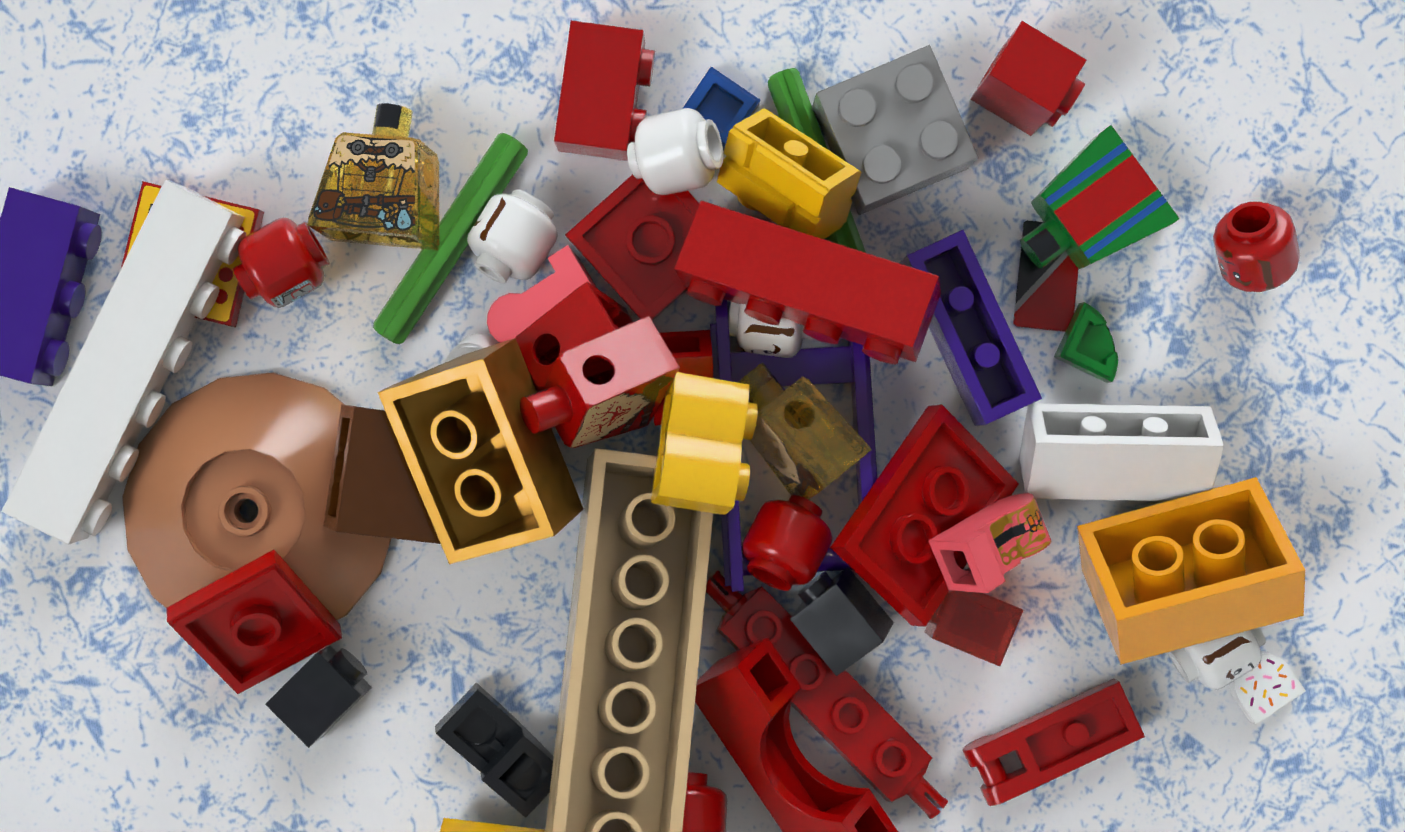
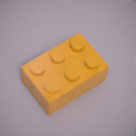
(1191, 570)

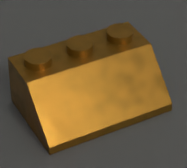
(475, 459)

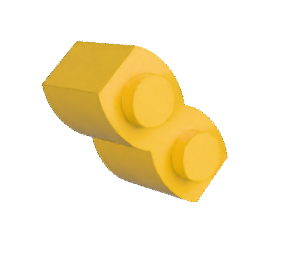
(702, 444)

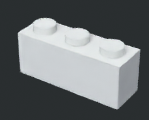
(1119, 451)

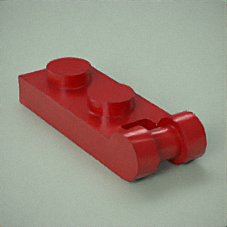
(1055, 741)

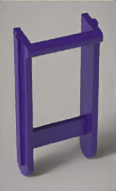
(821, 367)

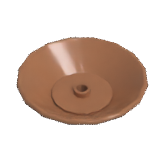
(234, 443)

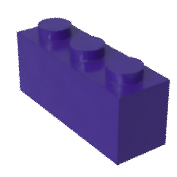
(40, 282)
(974, 333)

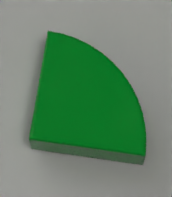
(1089, 344)

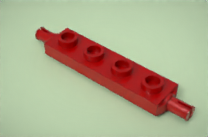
(831, 703)

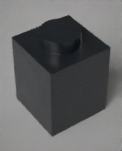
(840, 619)
(320, 694)

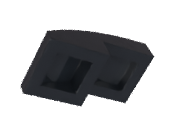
(500, 748)

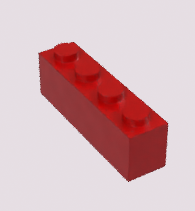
(808, 281)

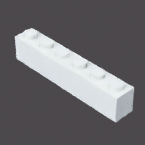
(125, 365)

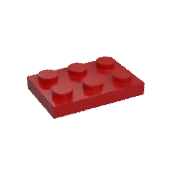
(924, 490)

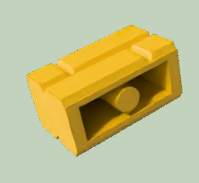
(787, 175)

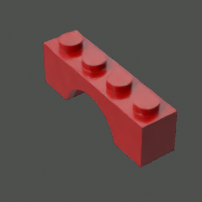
(749, 709)

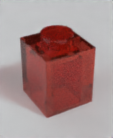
(975, 624)

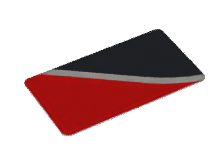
(1047, 294)

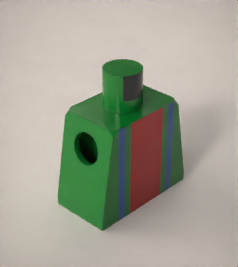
(1096, 205)

